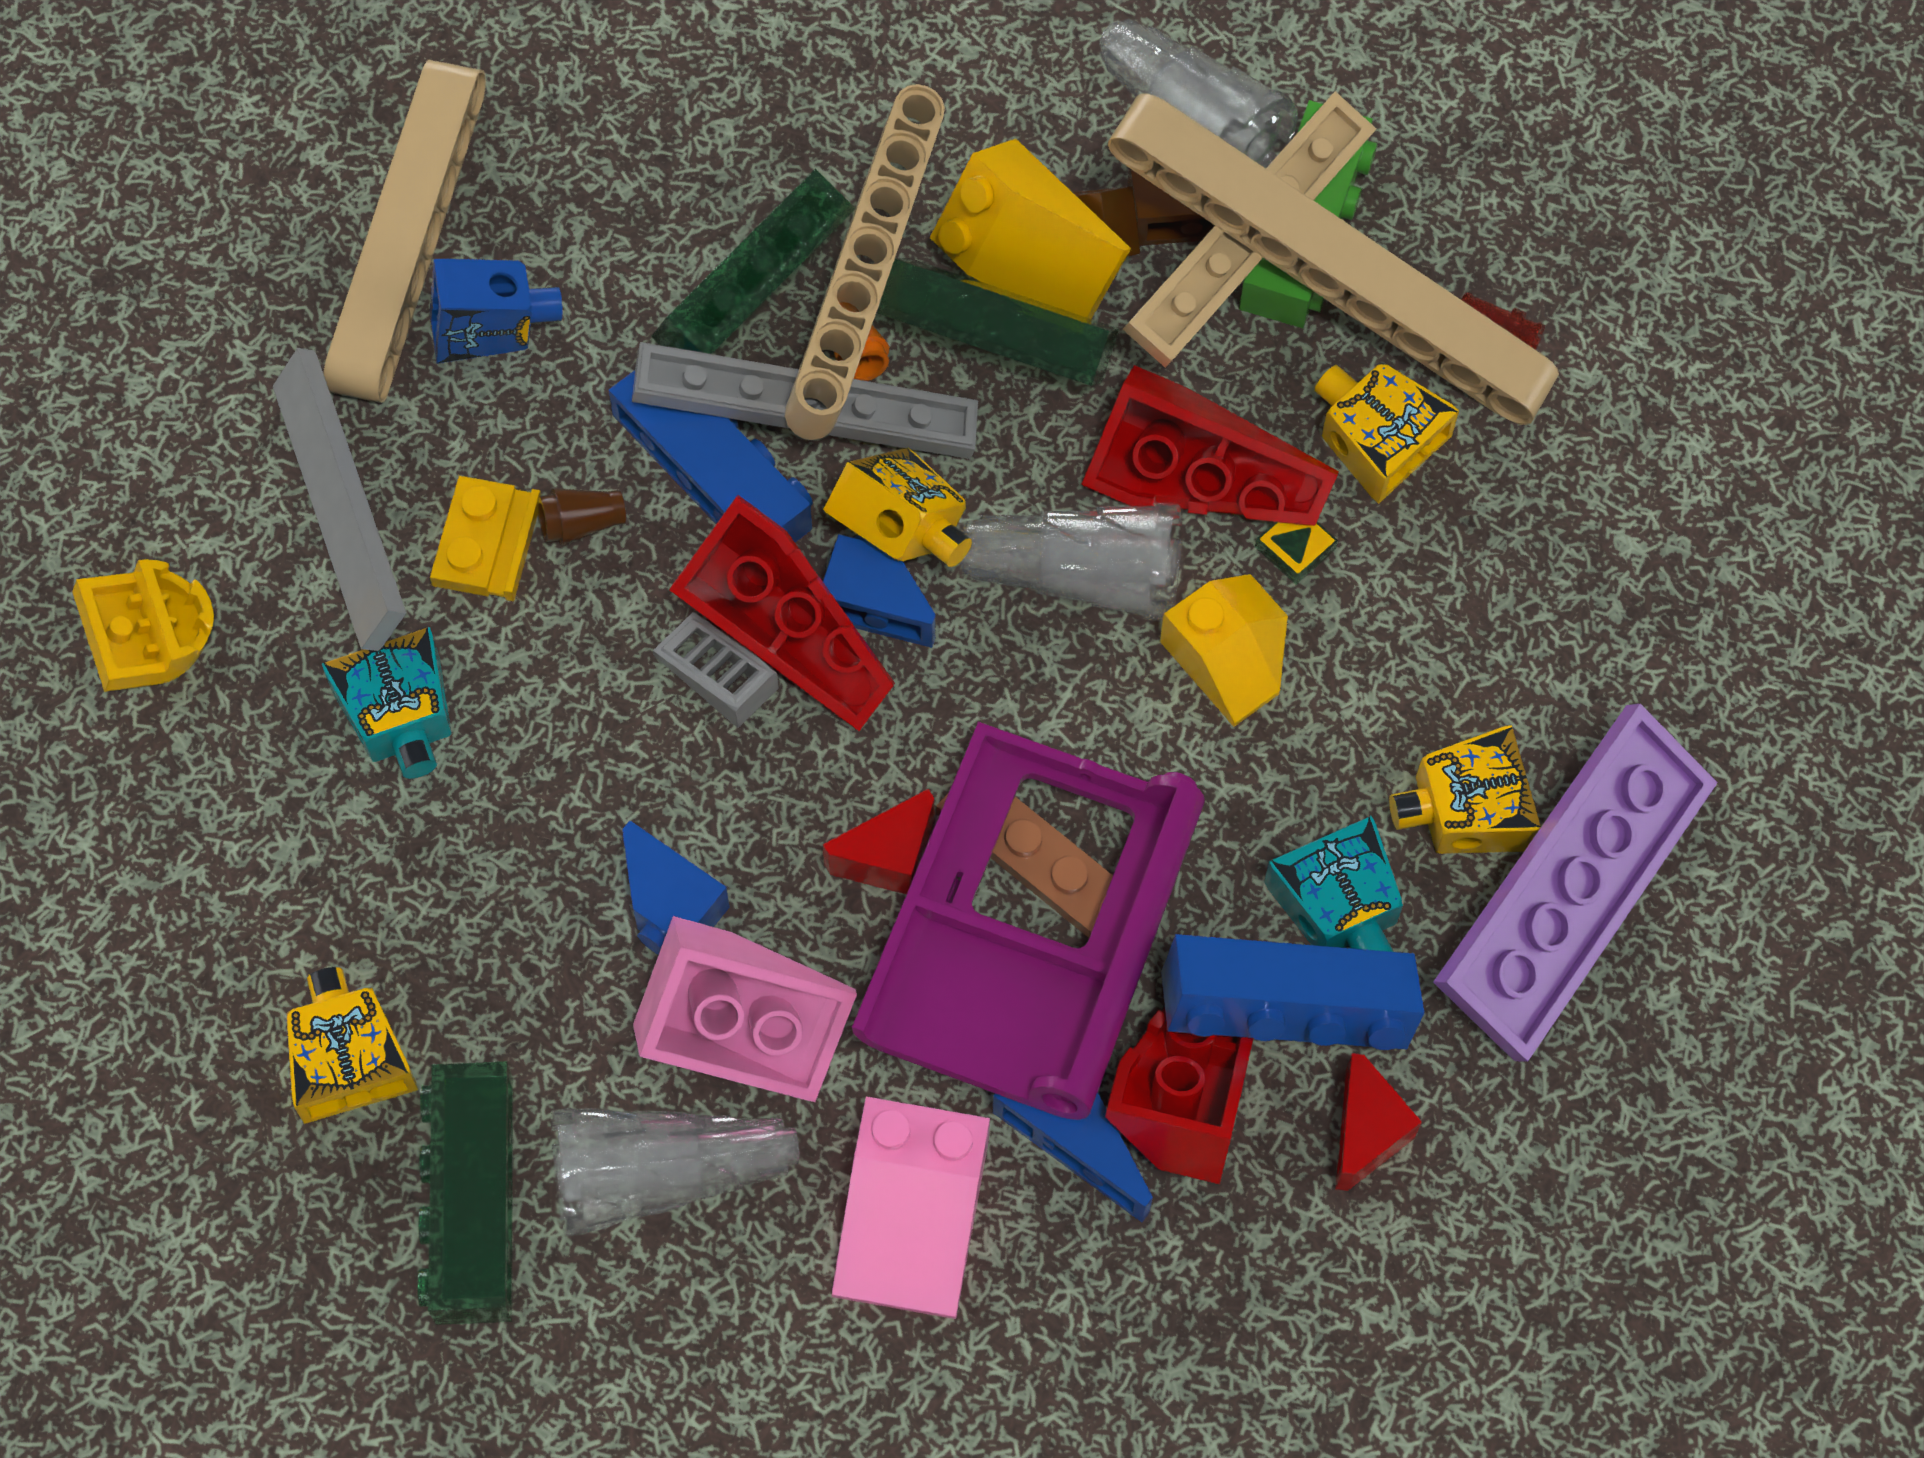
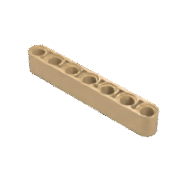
(404, 231)
(862, 282)

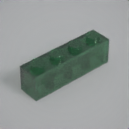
(756, 267)
(998, 321)
(469, 1193)

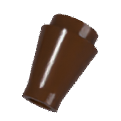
(578, 513)

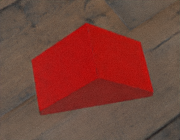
(885, 848)
(1373, 1123)

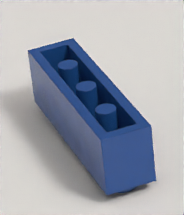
(713, 460)
(1291, 992)

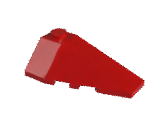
(774, 603)
(1180, 1098)

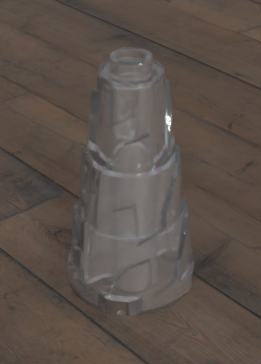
(1214, 96)
(1102, 557)
(655, 1161)

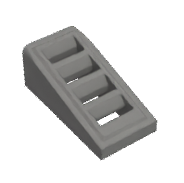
(735, 706)

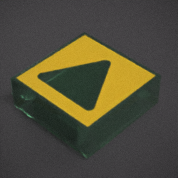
(1296, 547)

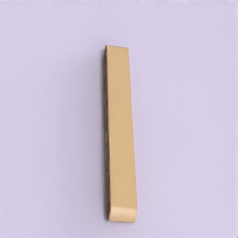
(1333, 259)

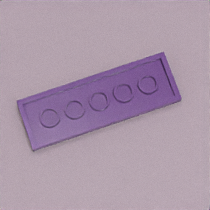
(1575, 883)

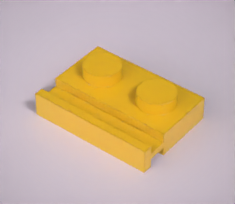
(485, 538)

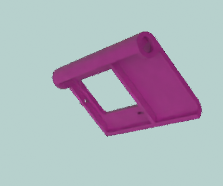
(1003, 1000)

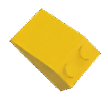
(1028, 232)

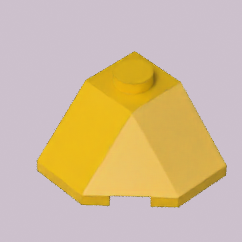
(1229, 643)

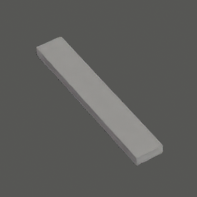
(761, 392)
(339, 500)

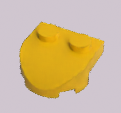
(143, 624)

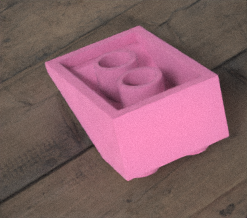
(740, 1012)
(911, 1207)

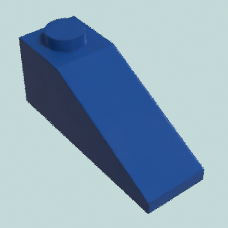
(1086, 1147)

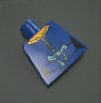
(485, 308)

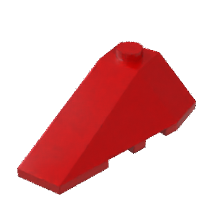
(1193, 453)

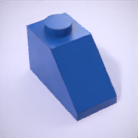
(878, 592)
(666, 887)

